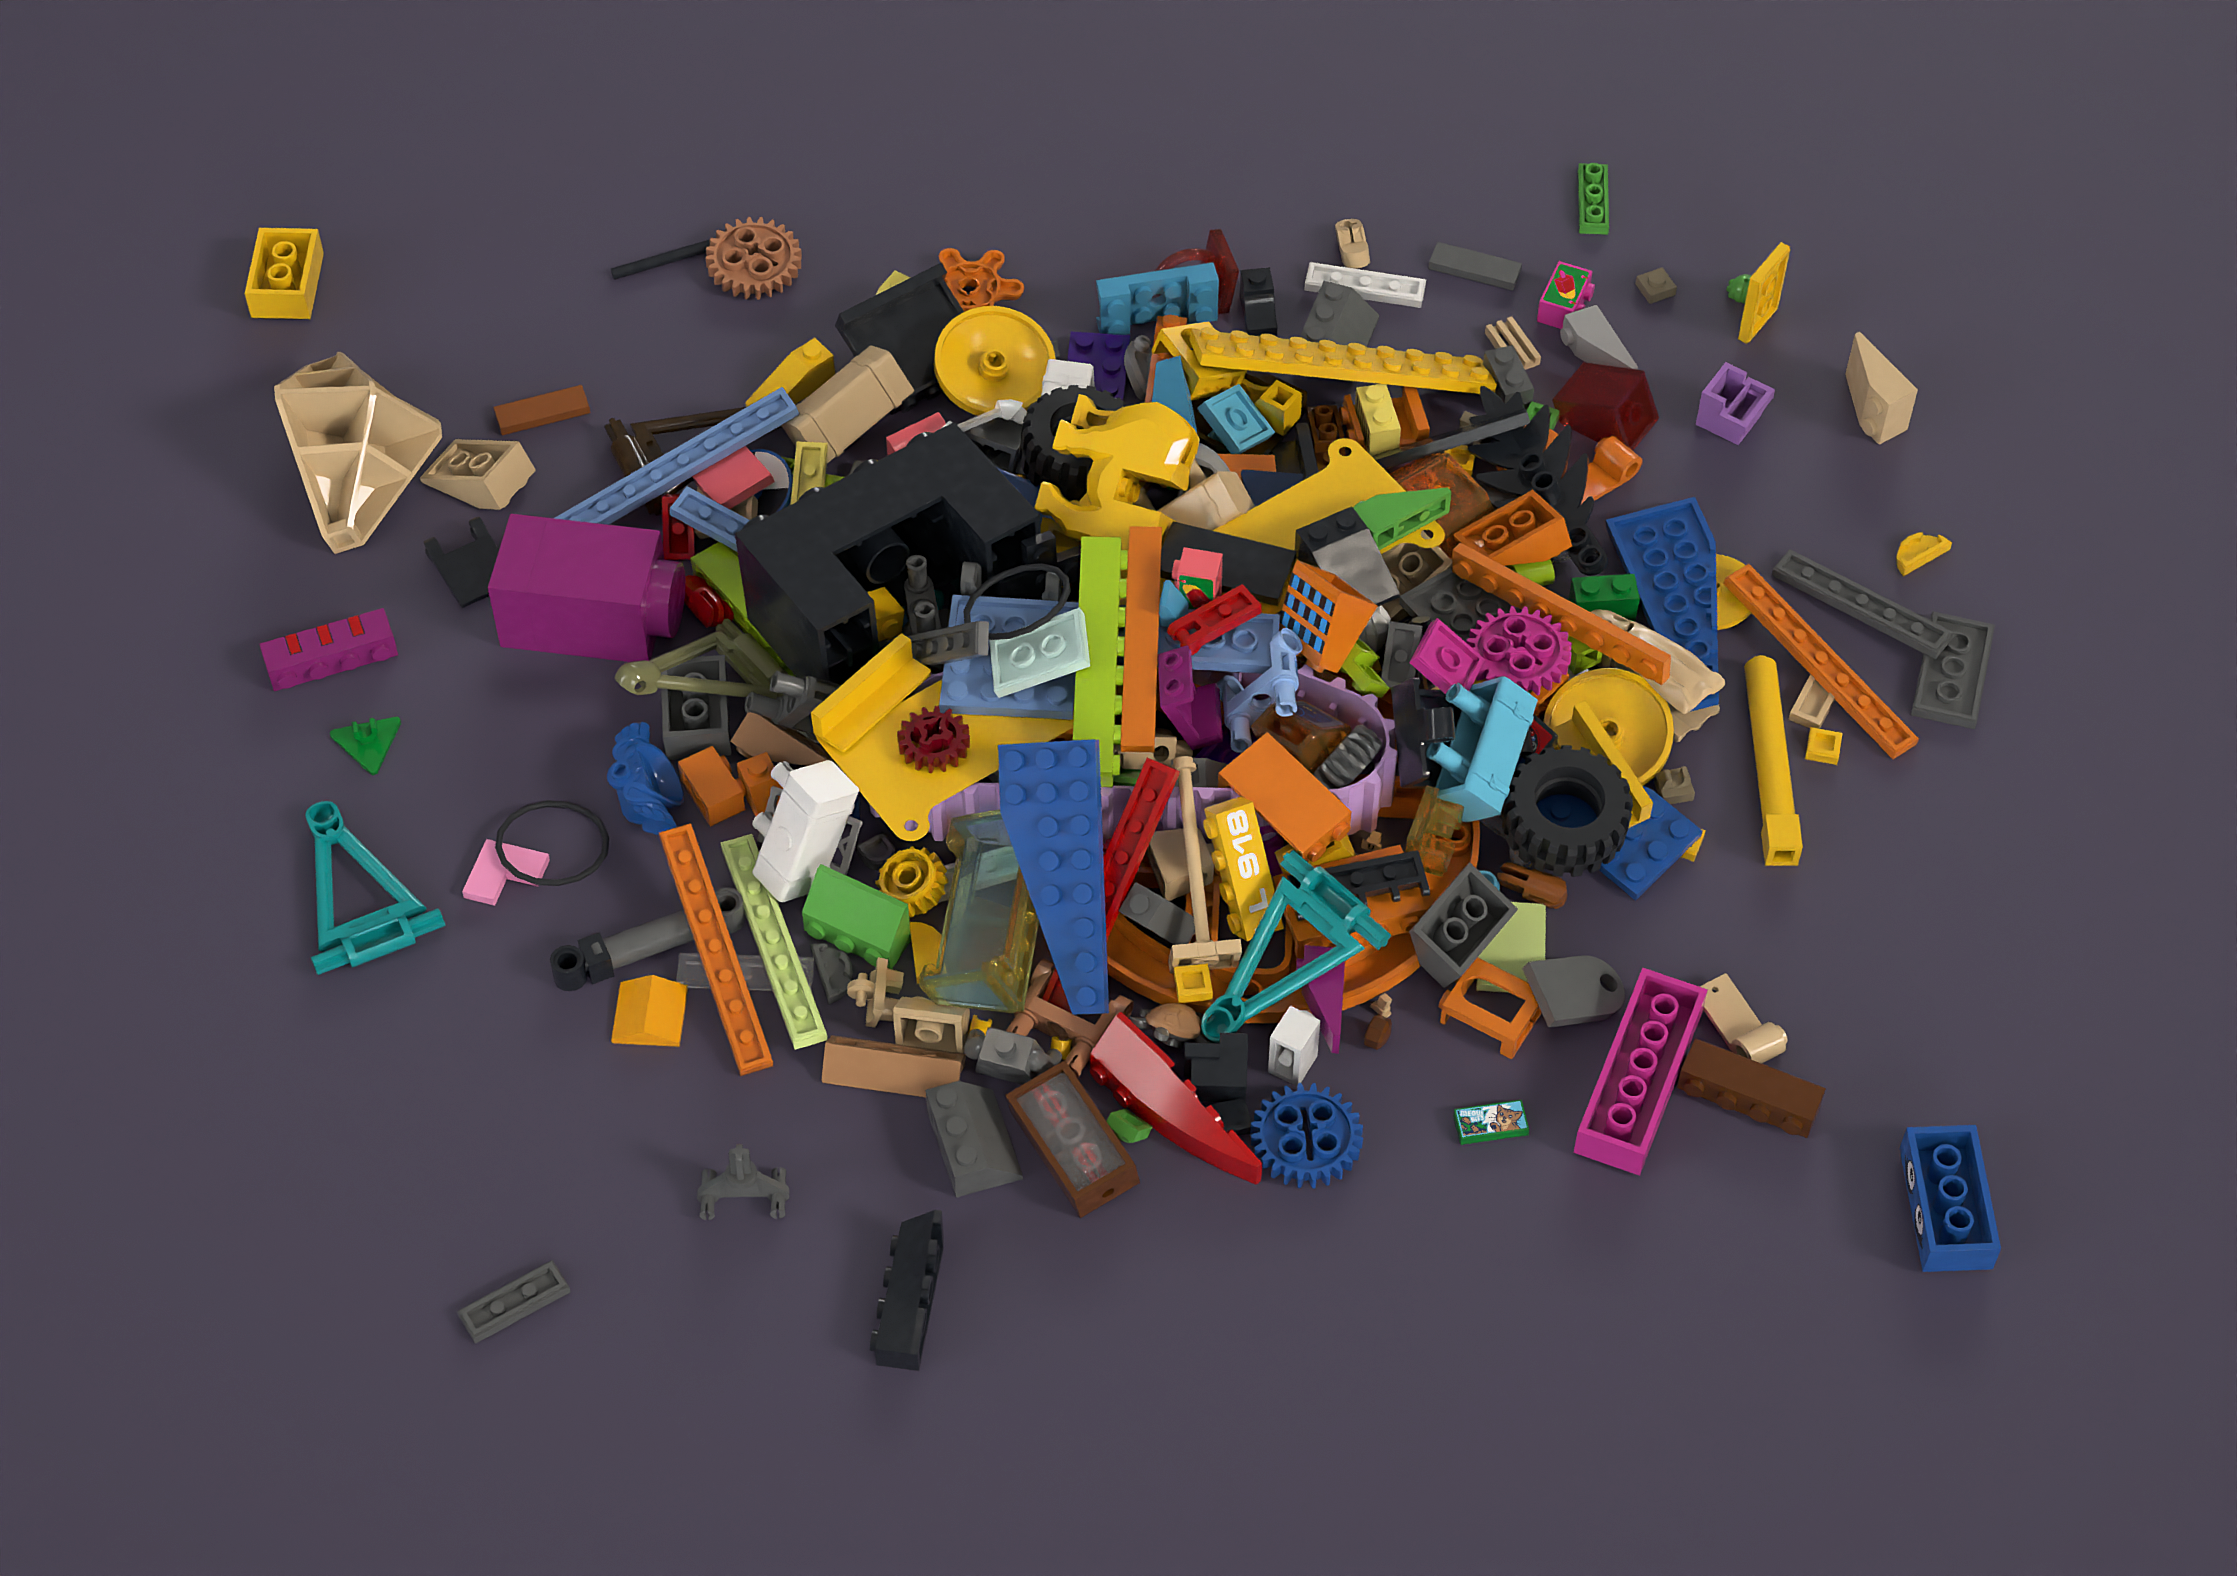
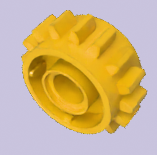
(914, 879)

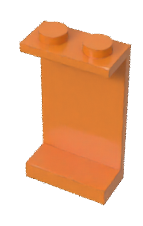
(1287, 797)

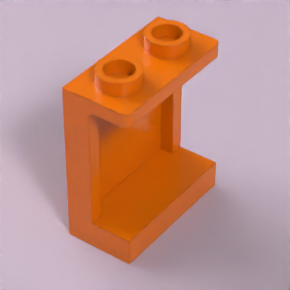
(1408, 411)

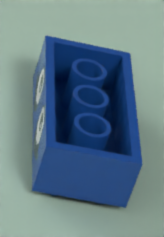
(1949, 1198)

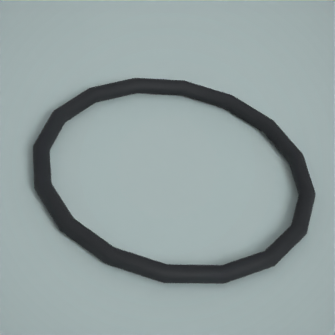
(1030, 567)
(552, 882)

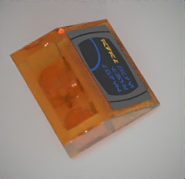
(1307, 734)

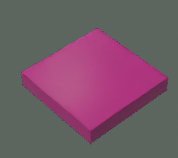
(1446, 658)

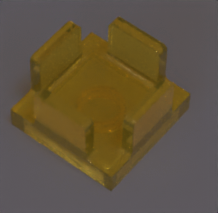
(1436, 818)

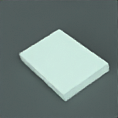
(1040, 655)

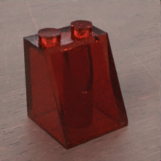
(1607, 403)

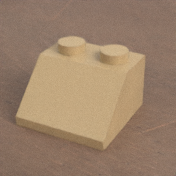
(930, 1026)

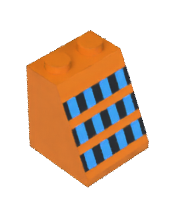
(1324, 615)

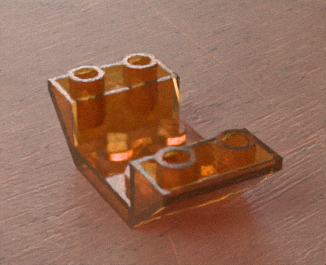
(1468, 498)

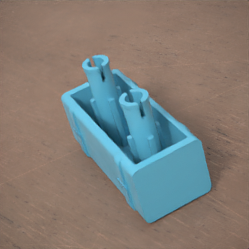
(1486, 745)

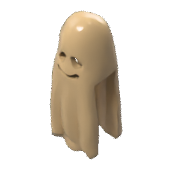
(1688, 680)

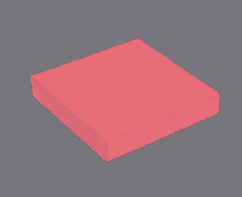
(734, 478)

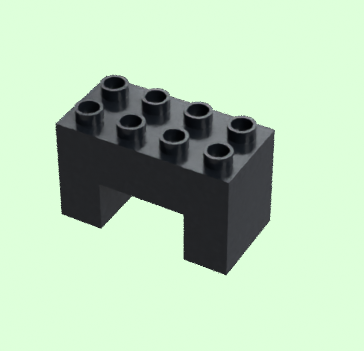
(819, 557)

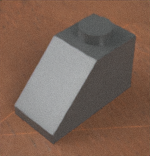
(1158, 915)

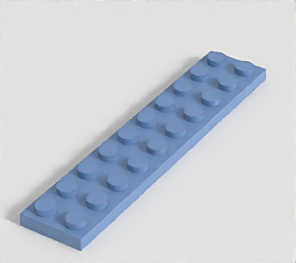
(1238, 650)

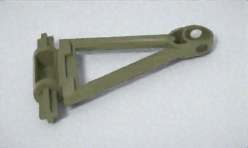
(740, 651)

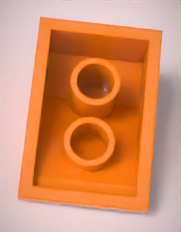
(1518, 532)

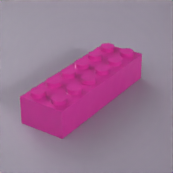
(1640, 1071)

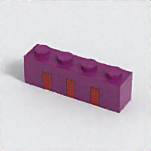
(328, 649)

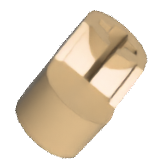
(1352, 243)

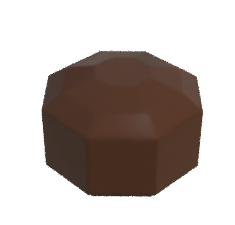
(1377, 1032)

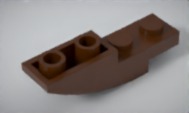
(1324, 429)

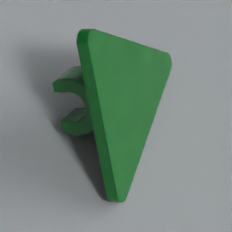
(367, 741)

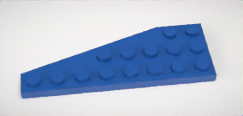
(1674, 575)
(1056, 832)
(1648, 846)

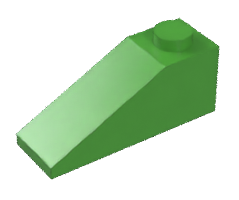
(1402, 513)

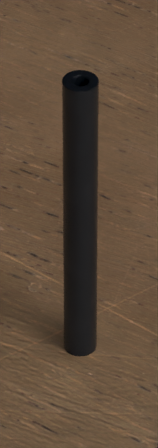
(659, 260)

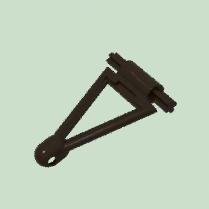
(642, 449)

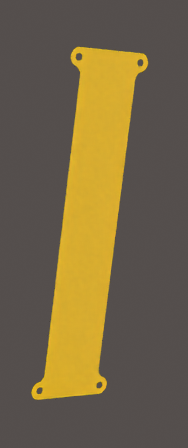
(908, 794)

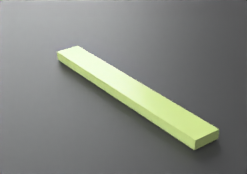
(774, 945)

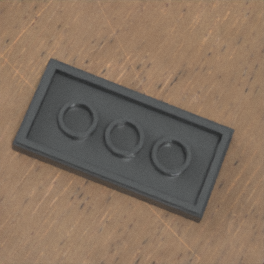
(1953, 683)

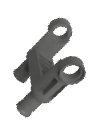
(921, 599)
(797, 703)

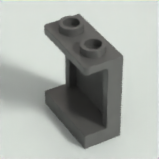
(1400, 647)

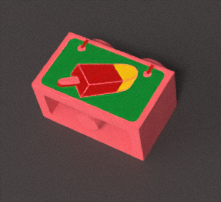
(1198, 576)

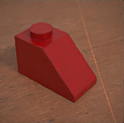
(678, 537)

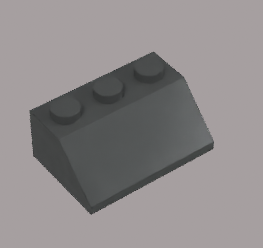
(1340, 317)
(1460, 925)
(971, 1137)

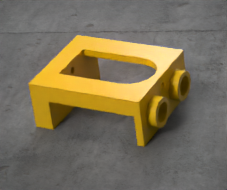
(1202, 381)

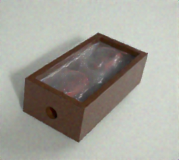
(1073, 1139)

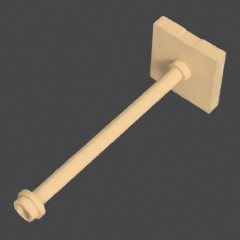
(1203, 951)

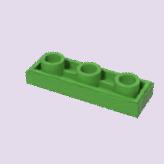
(1593, 198)

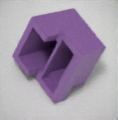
(1732, 403)

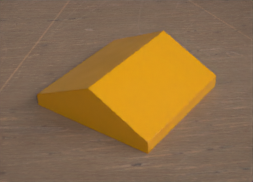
(650, 1012)

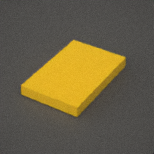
(1764, 293)

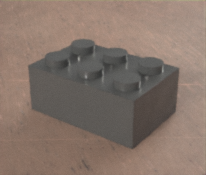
(693, 718)

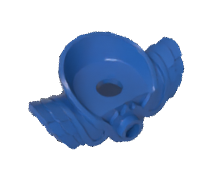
(644, 780)

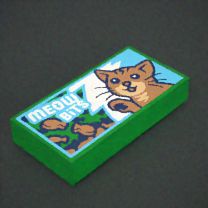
(1491, 1122)

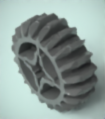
(1349, 758)

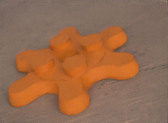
(980, 275)

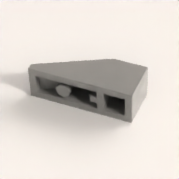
(1594, 339)

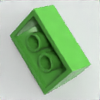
(856, 917)

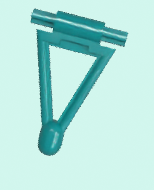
(1325, 906)
(375, 932)

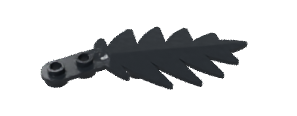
(1543, 471)

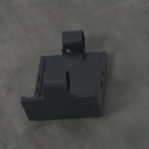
(1424, 719)

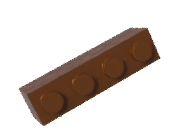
(1751, 1088)

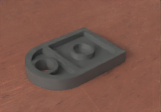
(1572, 991)

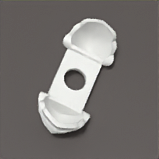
(1004, 409)
(1376, 630)

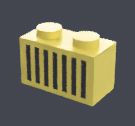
(1377, 418)

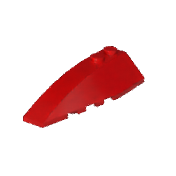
(1144, 1083)

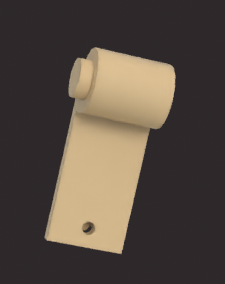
(1739, 1024)

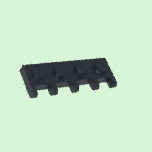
(1379, 877)

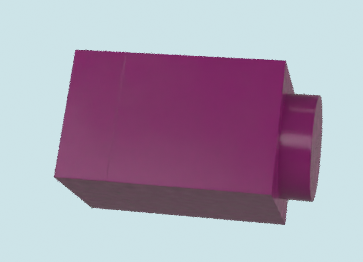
(584, 589)

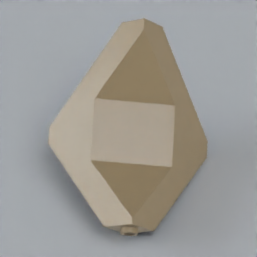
(351, 445)

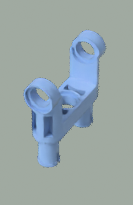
(1277, 682)

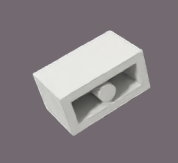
(1294, 1045)

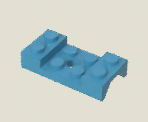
(1184, 291)

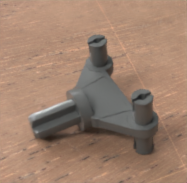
(742, 1180)

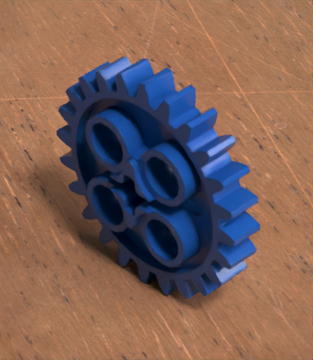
(1274, 1137)

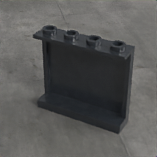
(907, 325)

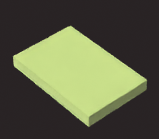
(1516, 943)

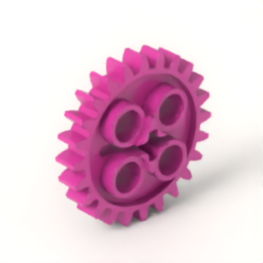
(1521, 649)

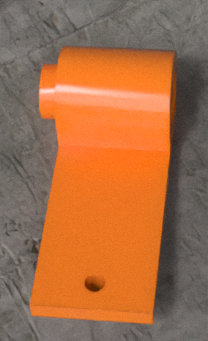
(1611, 467)

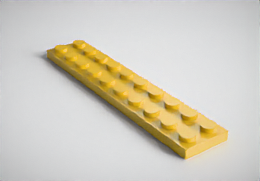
(1340, 362)

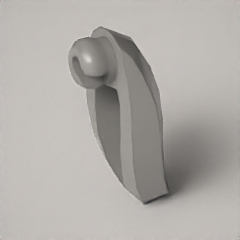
(1137, 364)

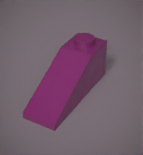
(1325, 996)

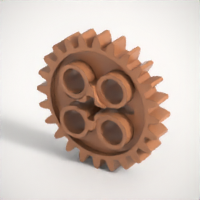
(753, 258)

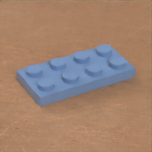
(970, 690)

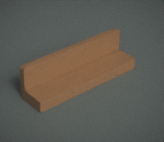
(888, 1066)

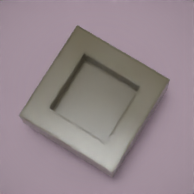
(1656, 285)

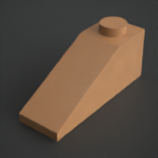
(761, 735)

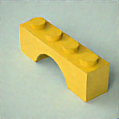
(1276, 402)

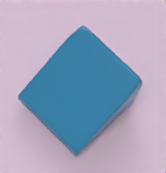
(1172, 604)

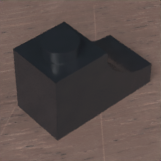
(1258, 301)

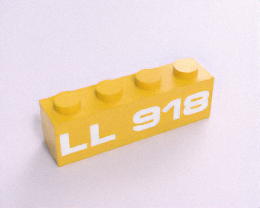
(1241, 863)

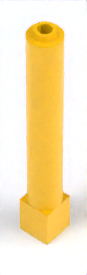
(1781, 825)

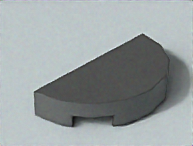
(833, 969)

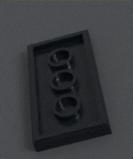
(1256, 565)

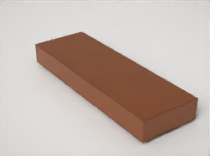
(541, 409)

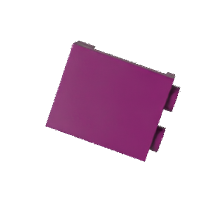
(1190, 709)

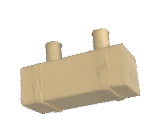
(850, 402)
(1208, 502)

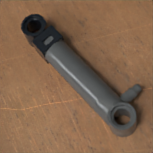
(602, 955)

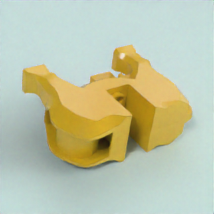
(1125, 446)

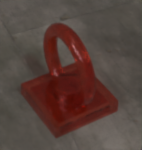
(1225, 265)

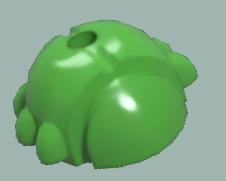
(1738, 288)

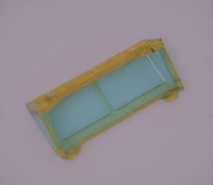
(987, 922)

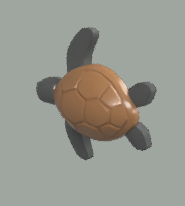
(1173, 1024)

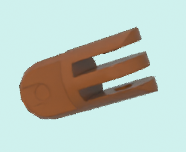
(1534, 885)

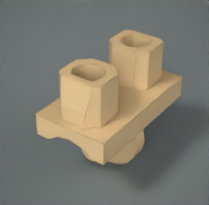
(874, 990)

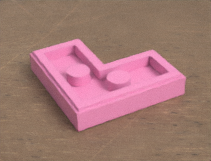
(490, 875)

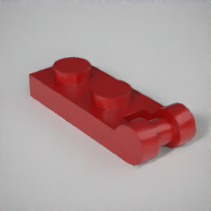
(1215, 618)

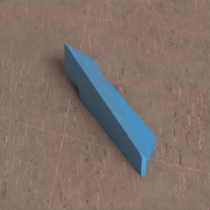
(1172, 389)

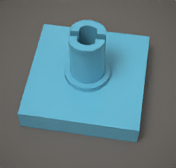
(1235, 420)

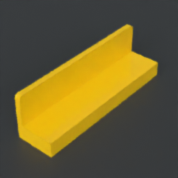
(869, 695)
(1587, 732)

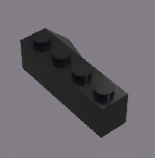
(909, 1293)

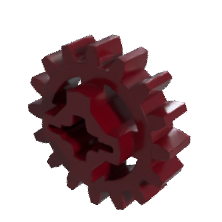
(935, 739)

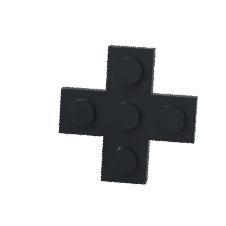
(1039, 550)

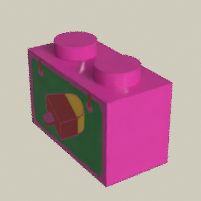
(1565, 294)

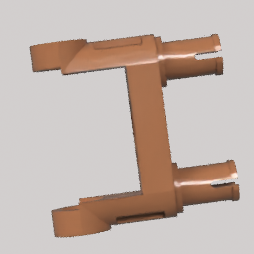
(1061, 1023)

